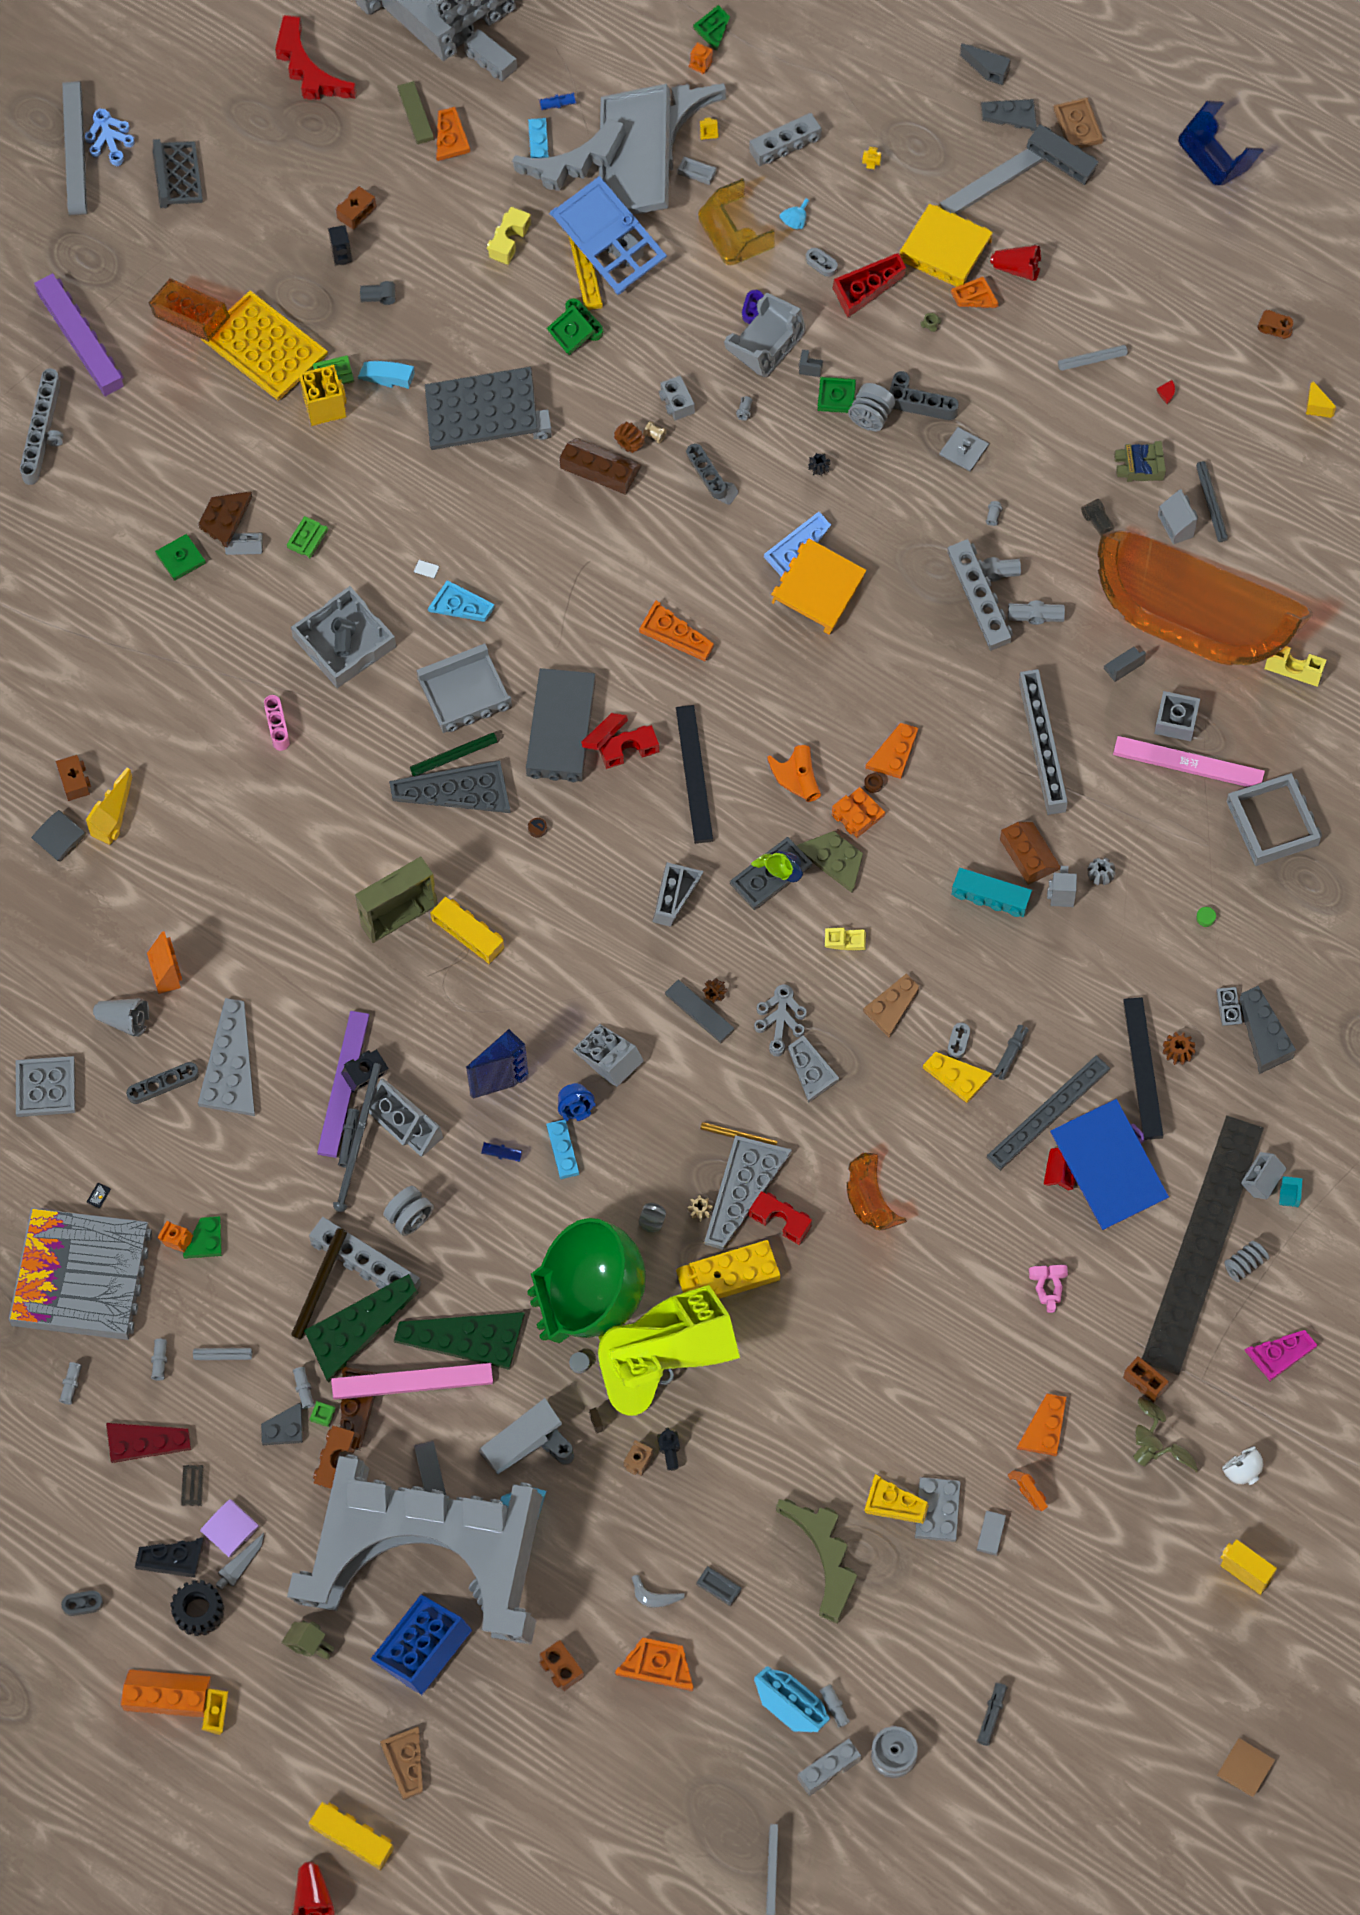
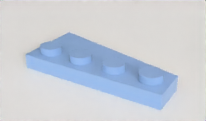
(783, 552)

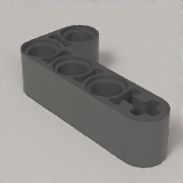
(944, 408)

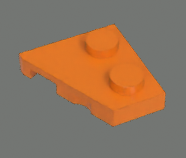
(974, 294)

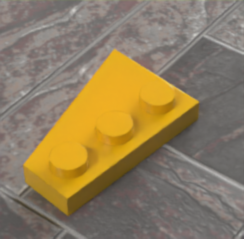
(956, 1075)
(890, 1501)

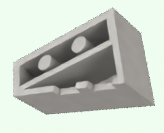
(674, 891)

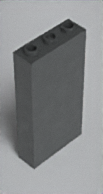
(560, 725)

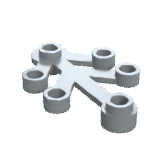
(780, 1016)

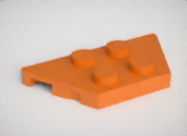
(657, 1663)

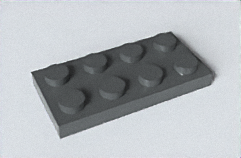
(758, 884)

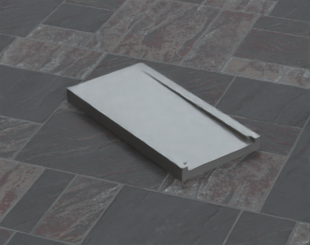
(641, 163)

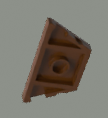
(224, 515)

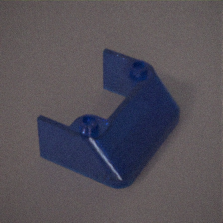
(1206, 152)

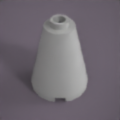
(124, 1015)

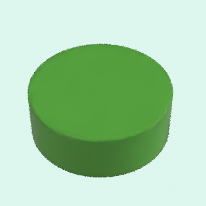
(1206, 916)

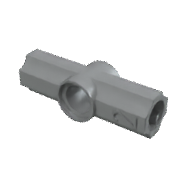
(998, 568)
(1036, 612)

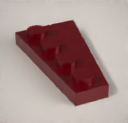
(143, 1441)

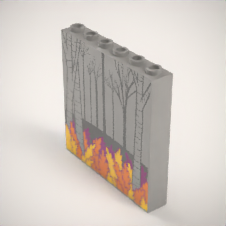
(80, 1274)

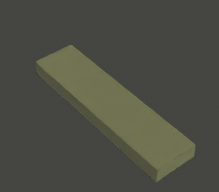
(415, 112)

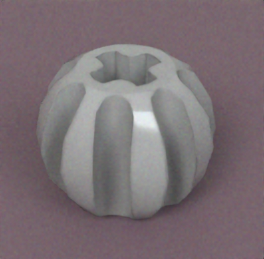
(1101, 871)
(652, 1217)

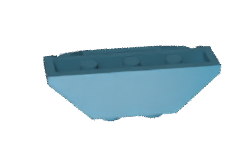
(790, 1701)

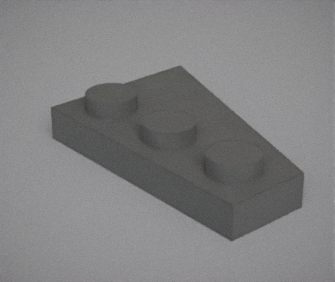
(1013, 112)

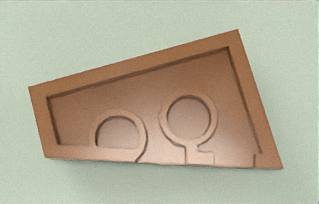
(891, 1004)
(404, 1761)

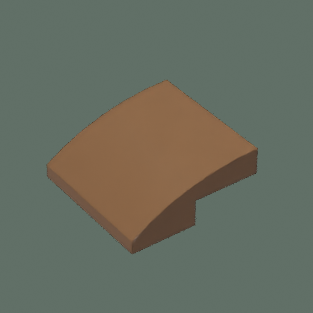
(1245, 1767)

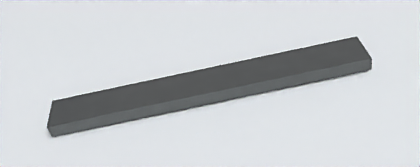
(1048, 1112)

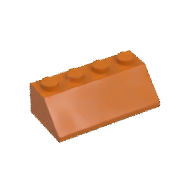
(165, 1693)

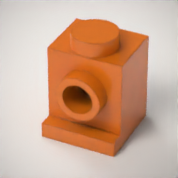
(701, 58)
(175, 1236)

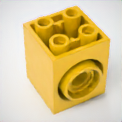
(323, 395)

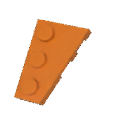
(894, 752)
(1045, 1428)

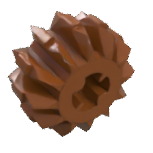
(629, 437)
(1179, 1042)

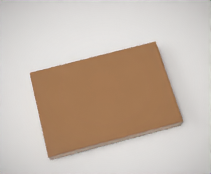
(1078, 123)

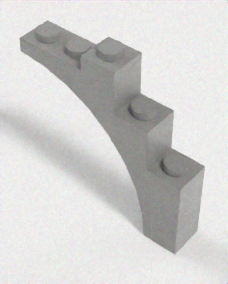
(688, 102)
(577, 162)

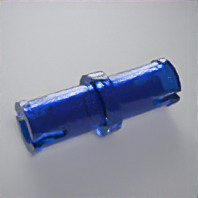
(501, 1151)

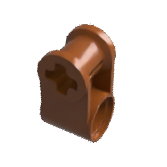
(1275, 323)

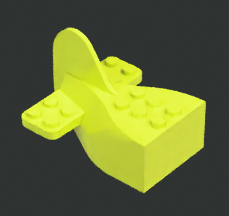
(674, 1334)

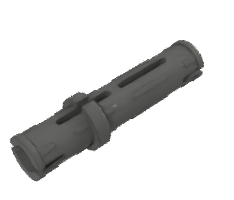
(1014, 1045)
(349, 1134)
(994, 1707)

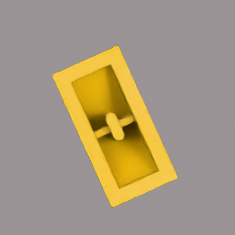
(1318, 403)

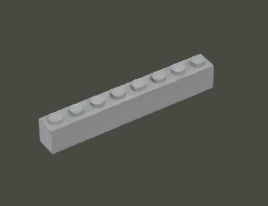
(1043, 742)

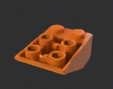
(164, 964)

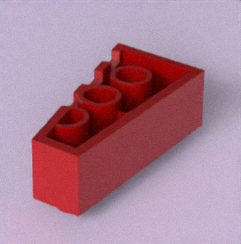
(865, 284)

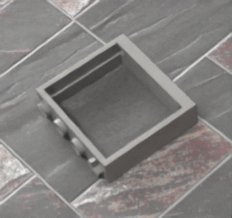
(1258, 856)

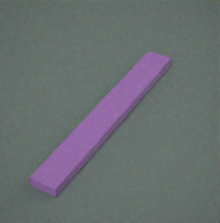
(341, 1091)

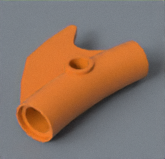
(797, 773)

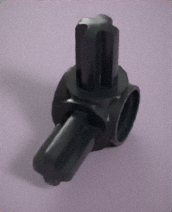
(669, 1445)

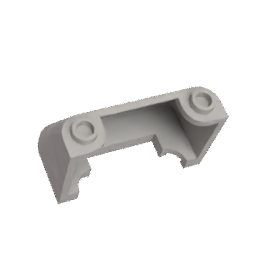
(768, 335)

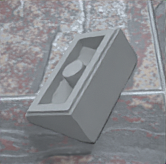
(245, 544)

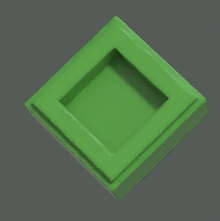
(322, 1414)

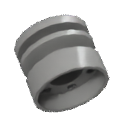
(871, 407)

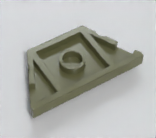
(834, 857)

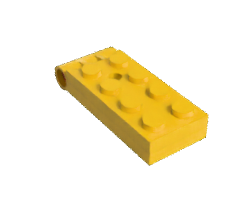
(739, 1270)

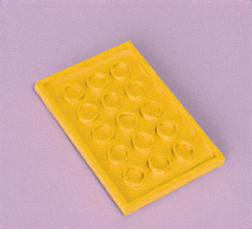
(265, 346)

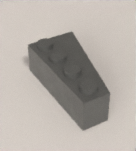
(1267, 1036)

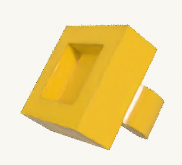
(708, 129)

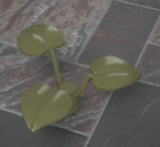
(1151, 1444)

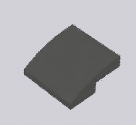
(58, 835)

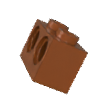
(565, 1663)

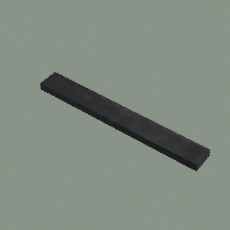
(694, 774)
(1143, 1068)

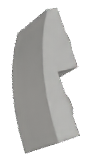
(1228, 1006)

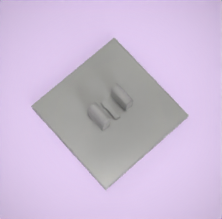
(964, 449)

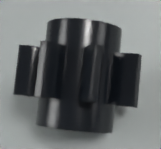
(819, 464)

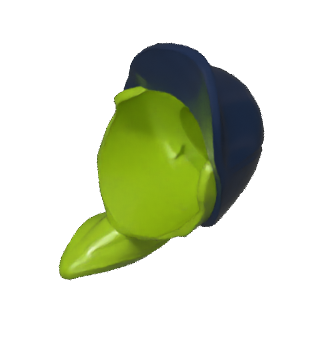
(781, 864)

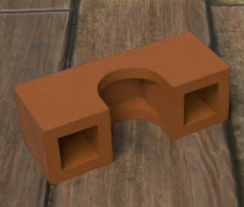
(338, 1441)

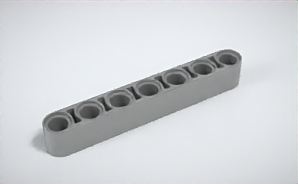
(40, 433)

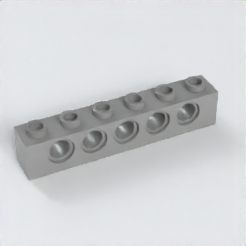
(994, 638)
(325, 1230)

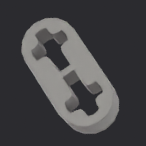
(954, 1039)

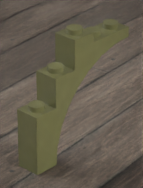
(819, 1528)

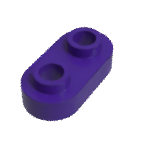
(750, 307)

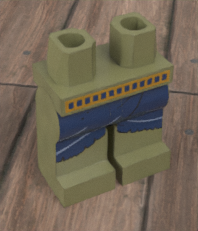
(1141, 462)

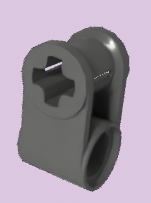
(556, 1444)

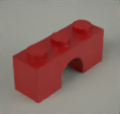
(641, 739)
(767, 1207)

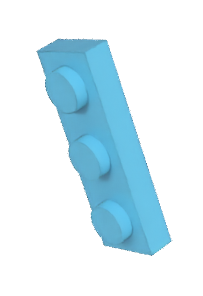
(538, 138)
(562, 1149)

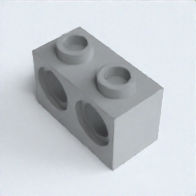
(679, 397)

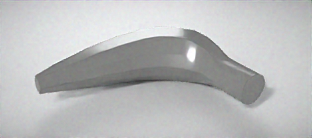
(652, 1599)

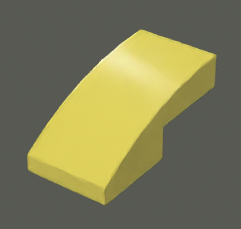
(845, 940)

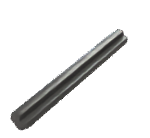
(1212, 502)

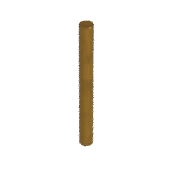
(731, 1133)

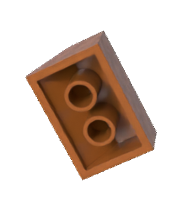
(1029, 851)

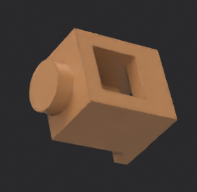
(638, 1466)

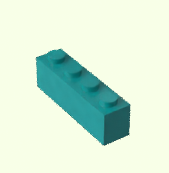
(991, 892)

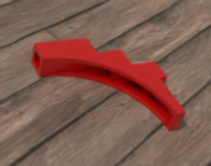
(300, 67)

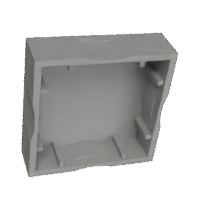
(368, 643)

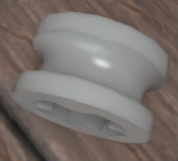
(54, 438)

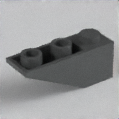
(987, 64)

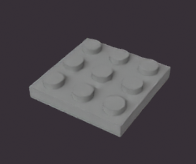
(45, 1086)

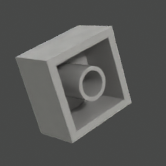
(1177, 716)

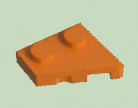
(1029, 1491)

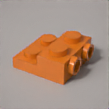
(857, 812)

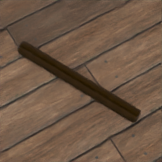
(319, 1283)

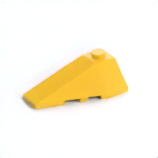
(107, 816)

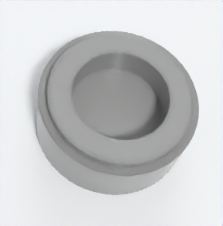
(579, 1362)

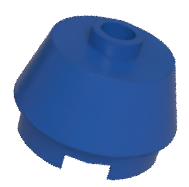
(575, 1102)

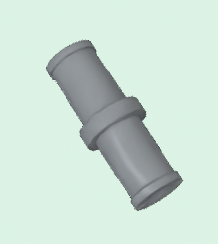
(159, 1359)
(70, 1383)
(303, 1387)
(834, 1706)

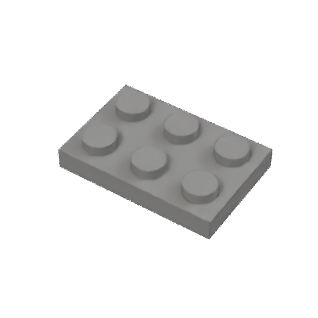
(942, 1510)

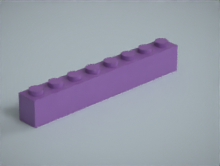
(79, 335)

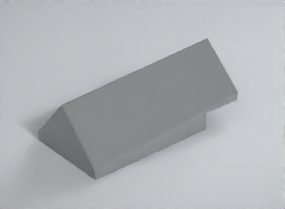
(404, 1119)
(520, 1437)

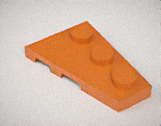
(451, 136)

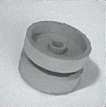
(408, 1210)
(892, 1764)

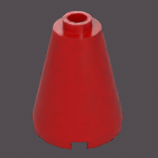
(1018, 261)
(311, 1892)

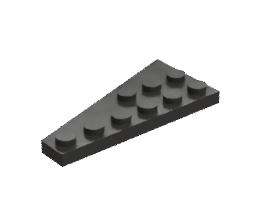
(465, 787)

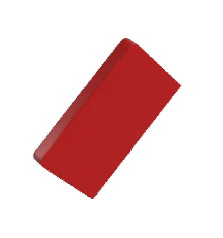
(1058, 1171)

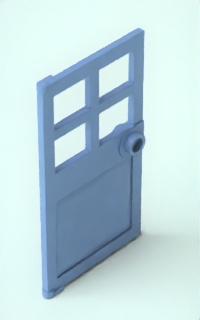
(597, 220)

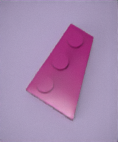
(1281, 1354)

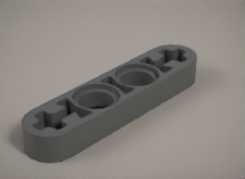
(706, 471)
(161, 1079)

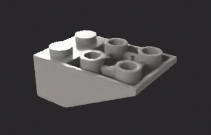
(609, 1054)

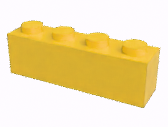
(467, 929)
(350, 1835)

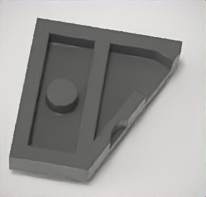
(284, 1427)

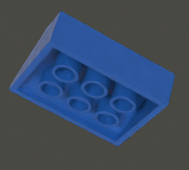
(421, 1644)

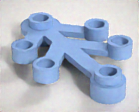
(108, 135)

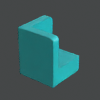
(1290, 1191)

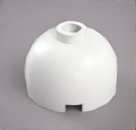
(1244, 1467)

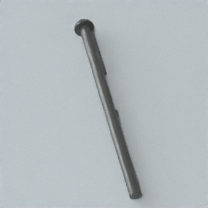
(340, 1205)

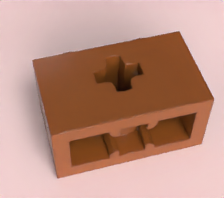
(355, 207)
(73, 787)
(1145, 1379)

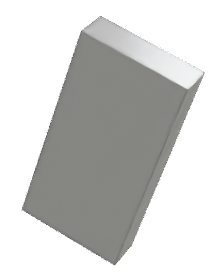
(697, 170)
(991, 1533)

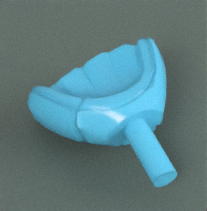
(795, 216)

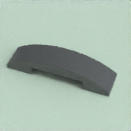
(429, 1467)

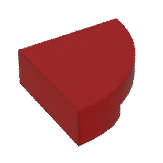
(1167, 391)

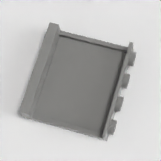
(463, 688)

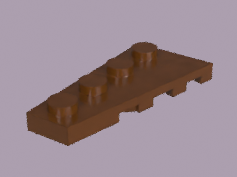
(356, 1411)

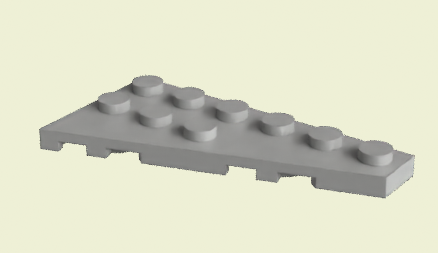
(228, 1073)
(747, 1173)

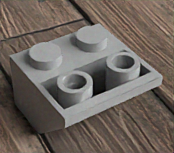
(1178, 517)

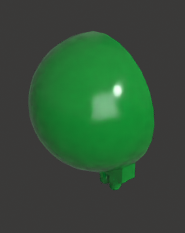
(587, 1281)

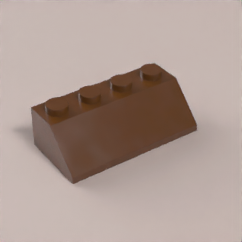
(599, 465)

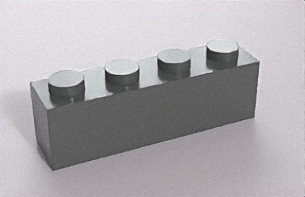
(1062, 154)

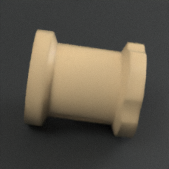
(654, 432)

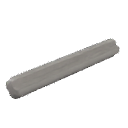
(1092, 357)

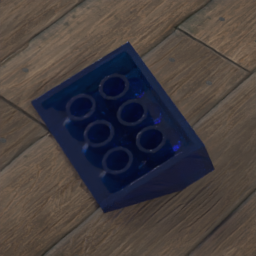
(498, 1066)

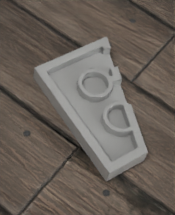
(811, 1068)

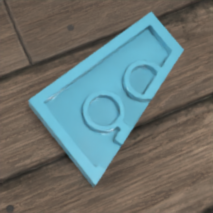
(458, 602)

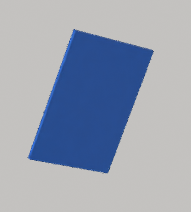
(1109, 1164)

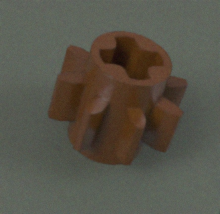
(714, 990)

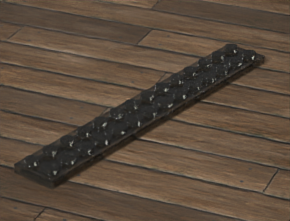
(1202, 1245)

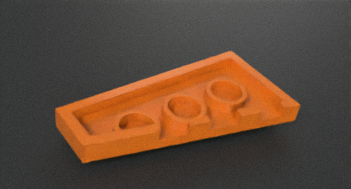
(670, 630)

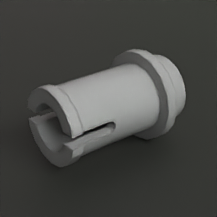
(743, 412)
(993, 514)

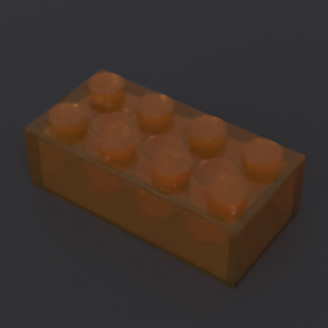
(189, 309)

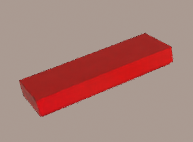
(604, 731)

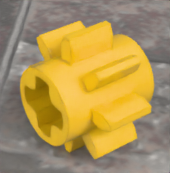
(871, 158)

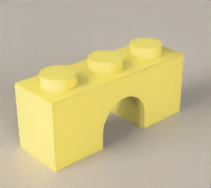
(513, 223)
(1306, 670)

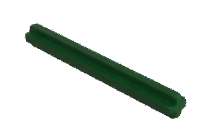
(453, 754)

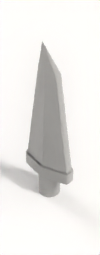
(236, 1567)

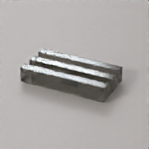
(193, 1468)

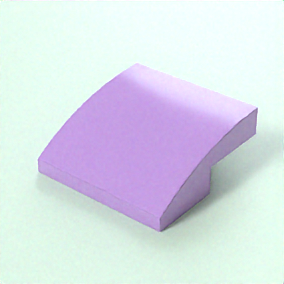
(229, 1528)

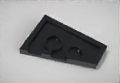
(173, 1559)

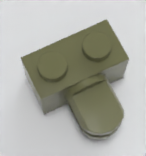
(306, 1638)

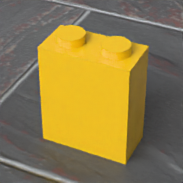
(1247, 1566)

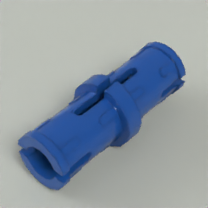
(557, 101)

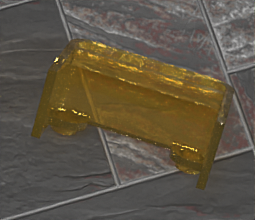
(729, 242)

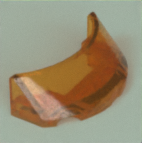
(866, 1196)

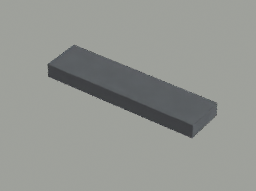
(699, 1011)

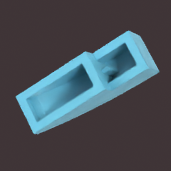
(387, 373)

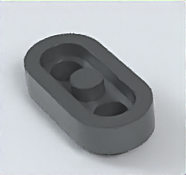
(82, 1603)

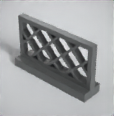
(162, 177)

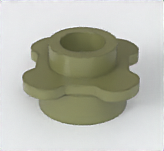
(931, 317)

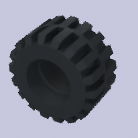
(188, 1594)

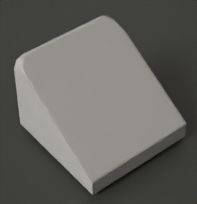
(731, 494)

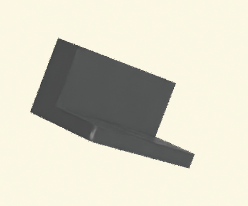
(1125, 663)

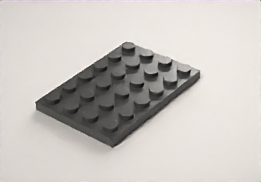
(481, 408)

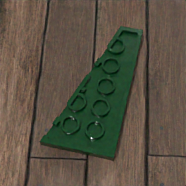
(351, 1329)
(470, 1337)

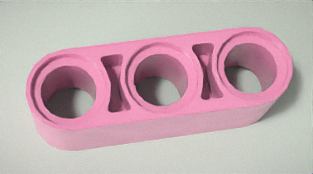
(276, 730)

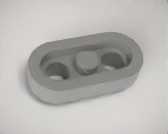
(823, 261)

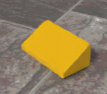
(214, 1711)

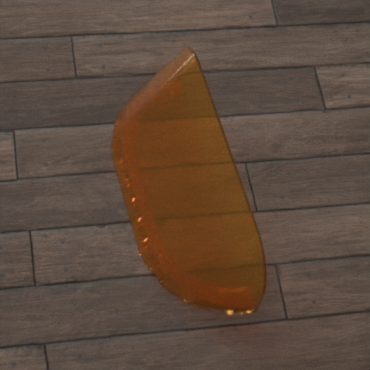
(1195, 601)

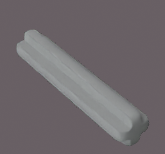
(222, 1353)

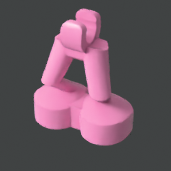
(1054, 1272)

